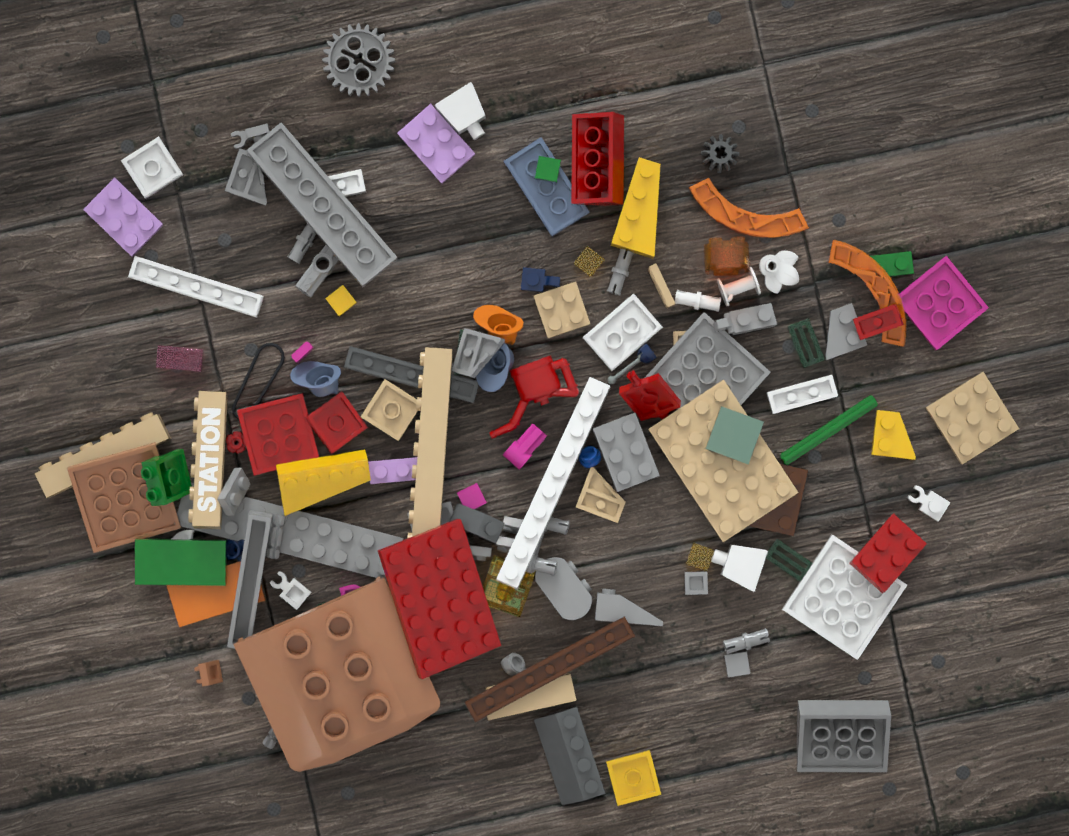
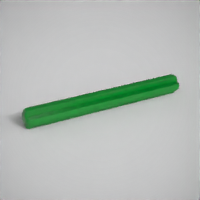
(828, 430)

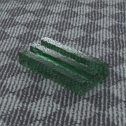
(798, 325)
(773, 550)

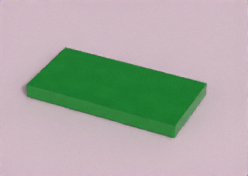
(180, 562)

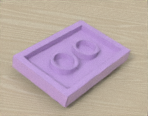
(436, 143)
(123, 217)

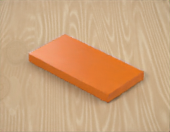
(202, 602)

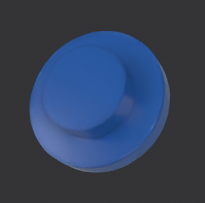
(589, 457)

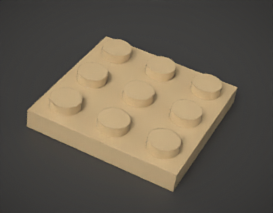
(972, 418)

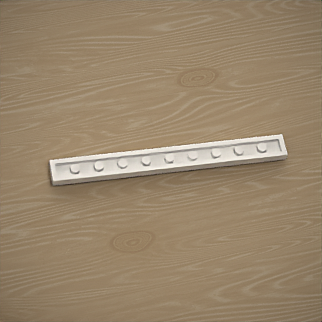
(553, 483)

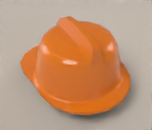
(498, 322)

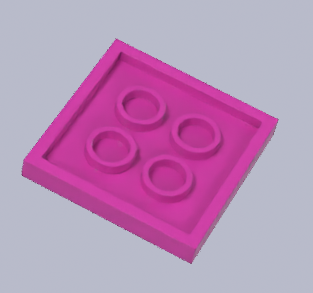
(941, 303)

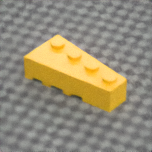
(639, 213)
(319, 478)

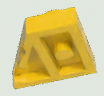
(891, 437)

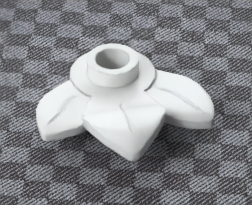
(782, 272)

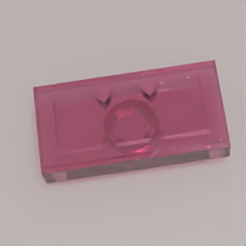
(179, 358)

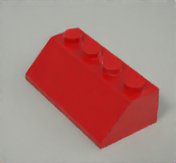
(597, 159)

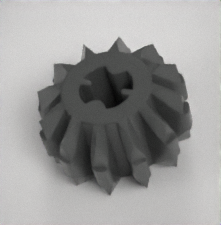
(727, 152)

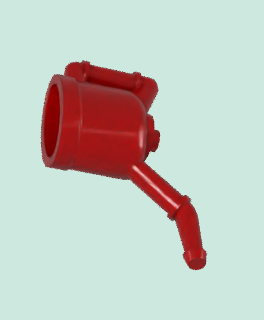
(537, 383)

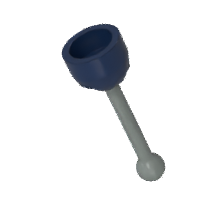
(644, 354)

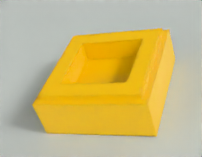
(341, 300)

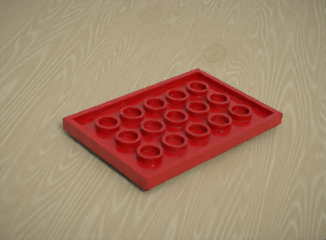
(439, 598)

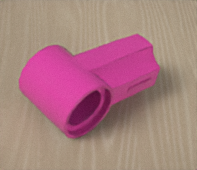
(522, 449)

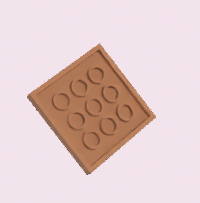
(115, 499)

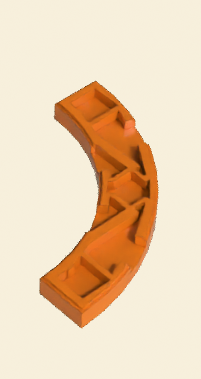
(743, 221)
(876, 280)

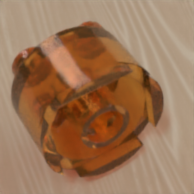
(726, 257)

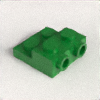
(166, 477)

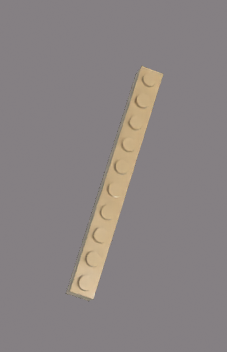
(432, 439)

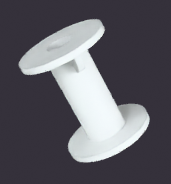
(736, 287)

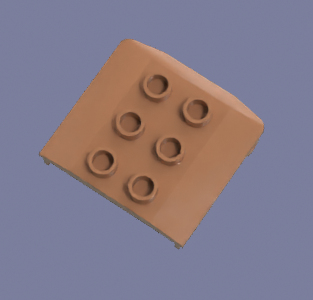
(337, 678)

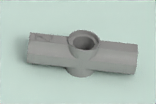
(314, 276)

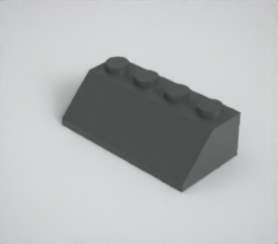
(569, 756)

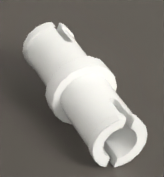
(697, 300)

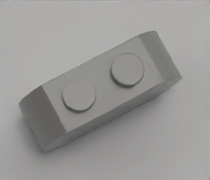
(565, 590)

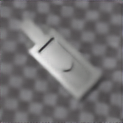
(747, 320)

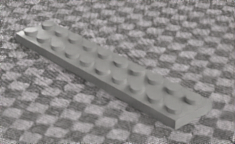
(307, 536)

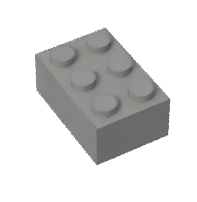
(625, 452)

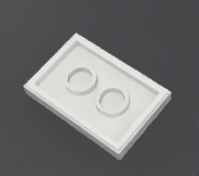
(622, 332)

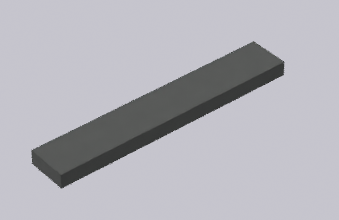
(404, 372)

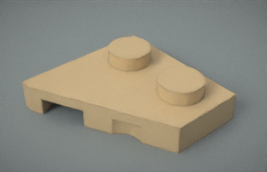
(600, 498)

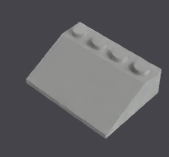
(843, 735)

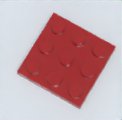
(277, 433)

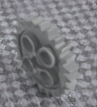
(348, 77)

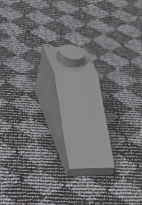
(614, 606)

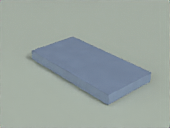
(547, 198)

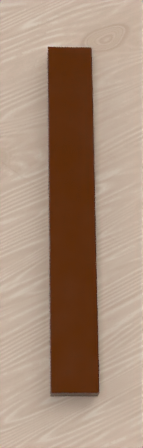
(549, 669)

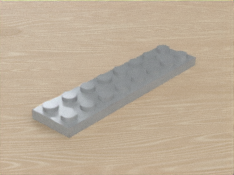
(322, 204)

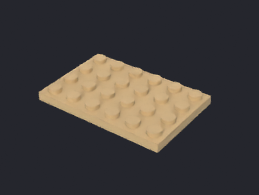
(724, 488)

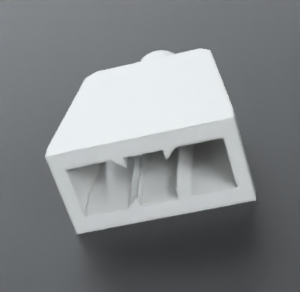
(463, 111)
(741, 564)

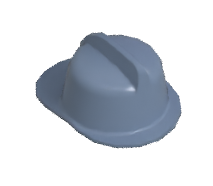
(495, 372)
(317, 377)

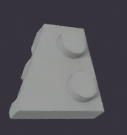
(246, 179)
(842, 333)

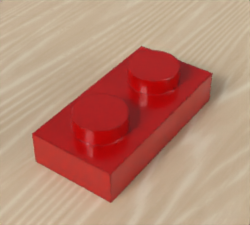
(878, 321)

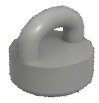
(513, 664)

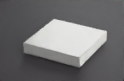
(152, 167)

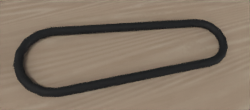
(249, 372)

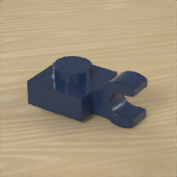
(535, 280)

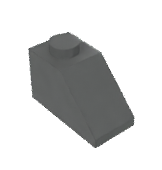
(478, 523)

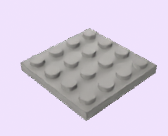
(705, 359)

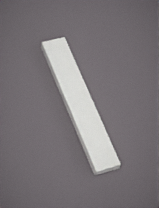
(196, 286)

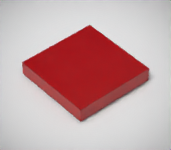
(336, 422)

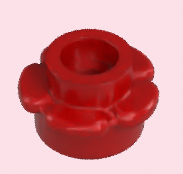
(231, 438)

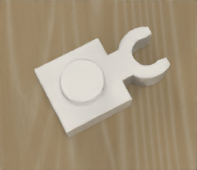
(931, 504)
(293, 591)

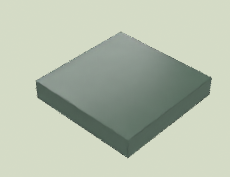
(734, 435)

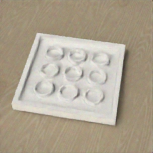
(840, 600)

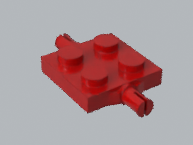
(649, 396)

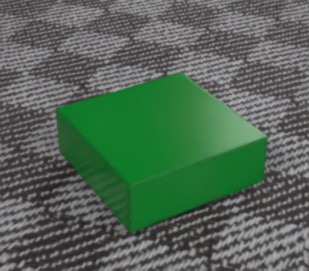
(547, 169)

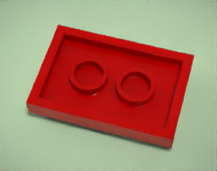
(888, 553)

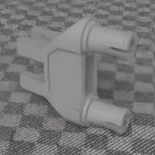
(513, 525)

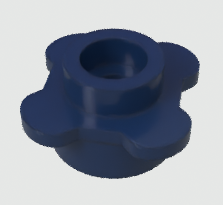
(230, 549)

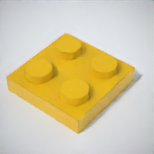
(633, 777)

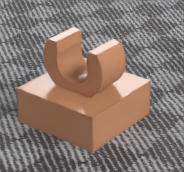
(209, 672)

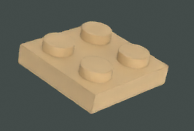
(561, 310)
(391, 410)

